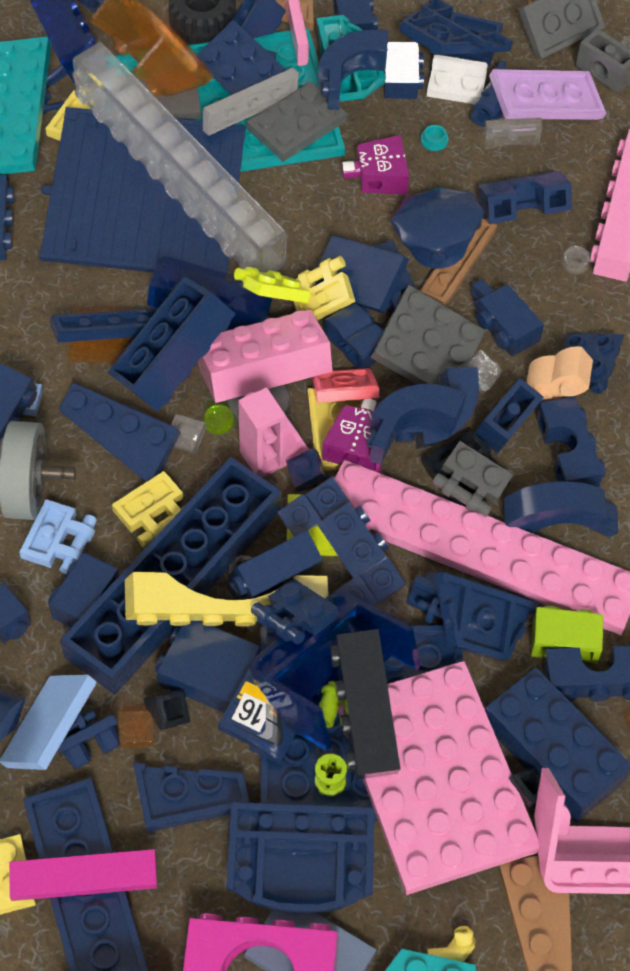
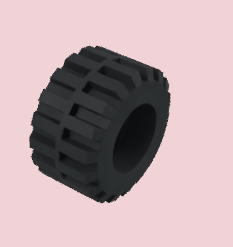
(200, 19)

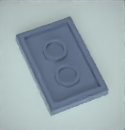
(352, 952)

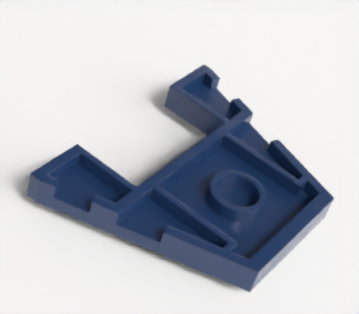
(444, 36)

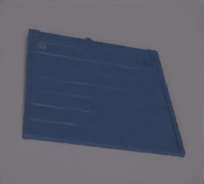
(111, 209)

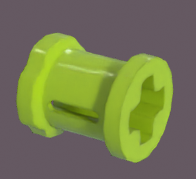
(322, 770)

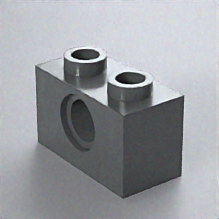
(605, 60)

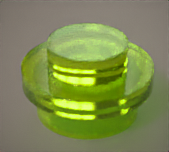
(219, 419)

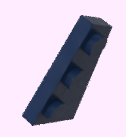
(185, 796)

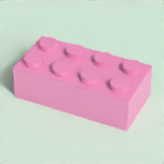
(266, 355)

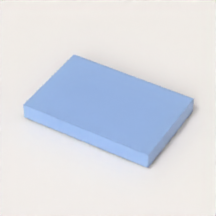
(48, 722)

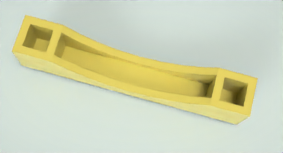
(160, 597)

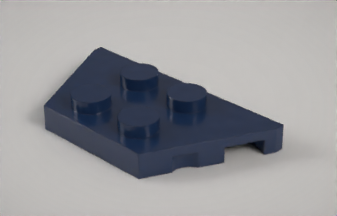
(481, 617)

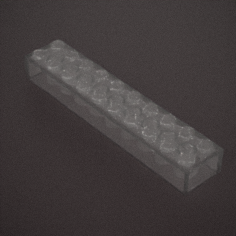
(178, 161)

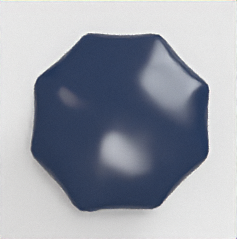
(438, 225)

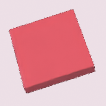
(345, 385)

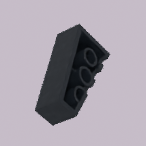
(365, 704)

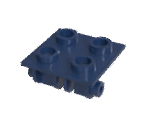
(603, 351)

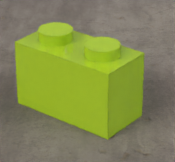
(567, 629)

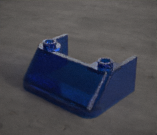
(296, 672)

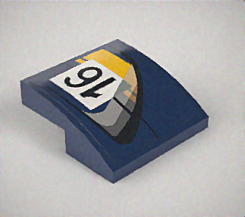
(256, 722)

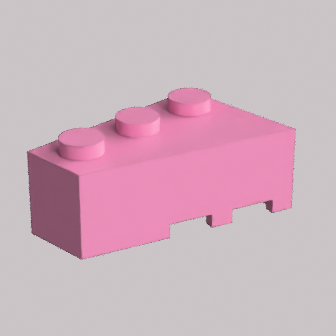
(266, 433)

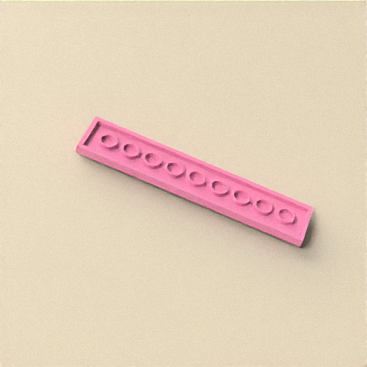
(488, 547)

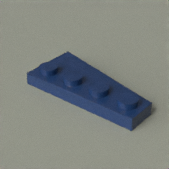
(126, 433)

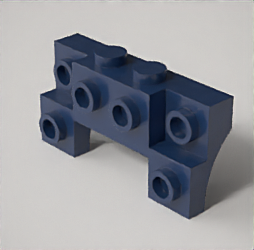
(350, 537)

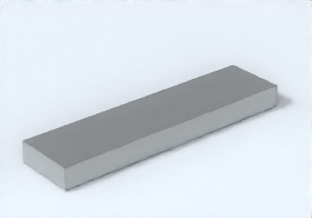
(249, 101)

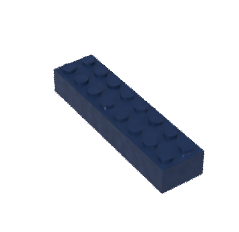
(193, 551)

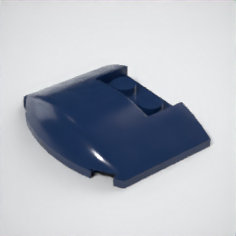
(300, 855)

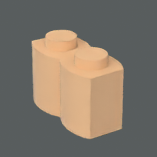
(562, 374)

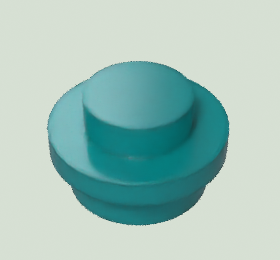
(434, 138)

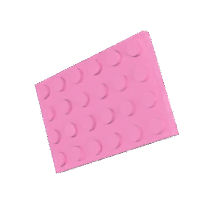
(452, 798)

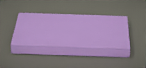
(547, 94)

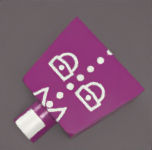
(379, 167)
(350, 436)

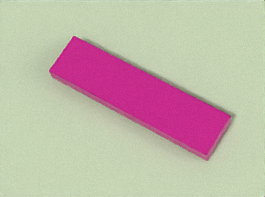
(82, 875)

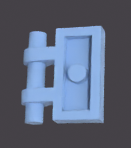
(49, 532)

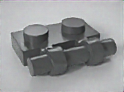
(476, 472)

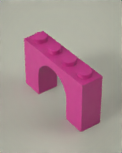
(216, 943)

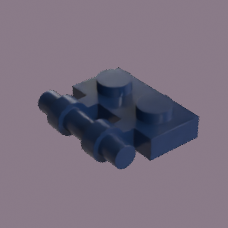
(302, 608)

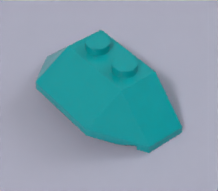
(360, 83)

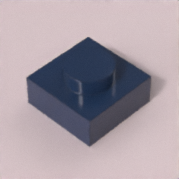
(306, 469)

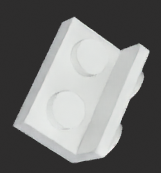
(456, 79)

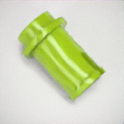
(329, 704)

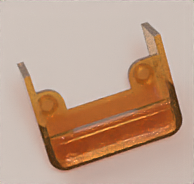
(162, 54)

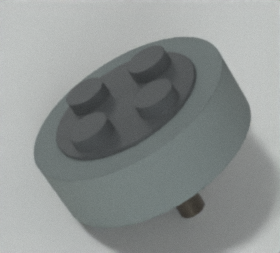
(25, 470)

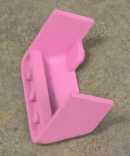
(578, 856)

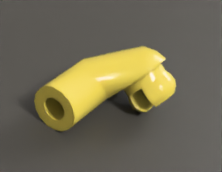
(459, 947)

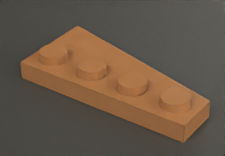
(538, 916)

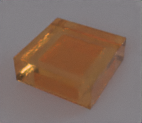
(136, 729)

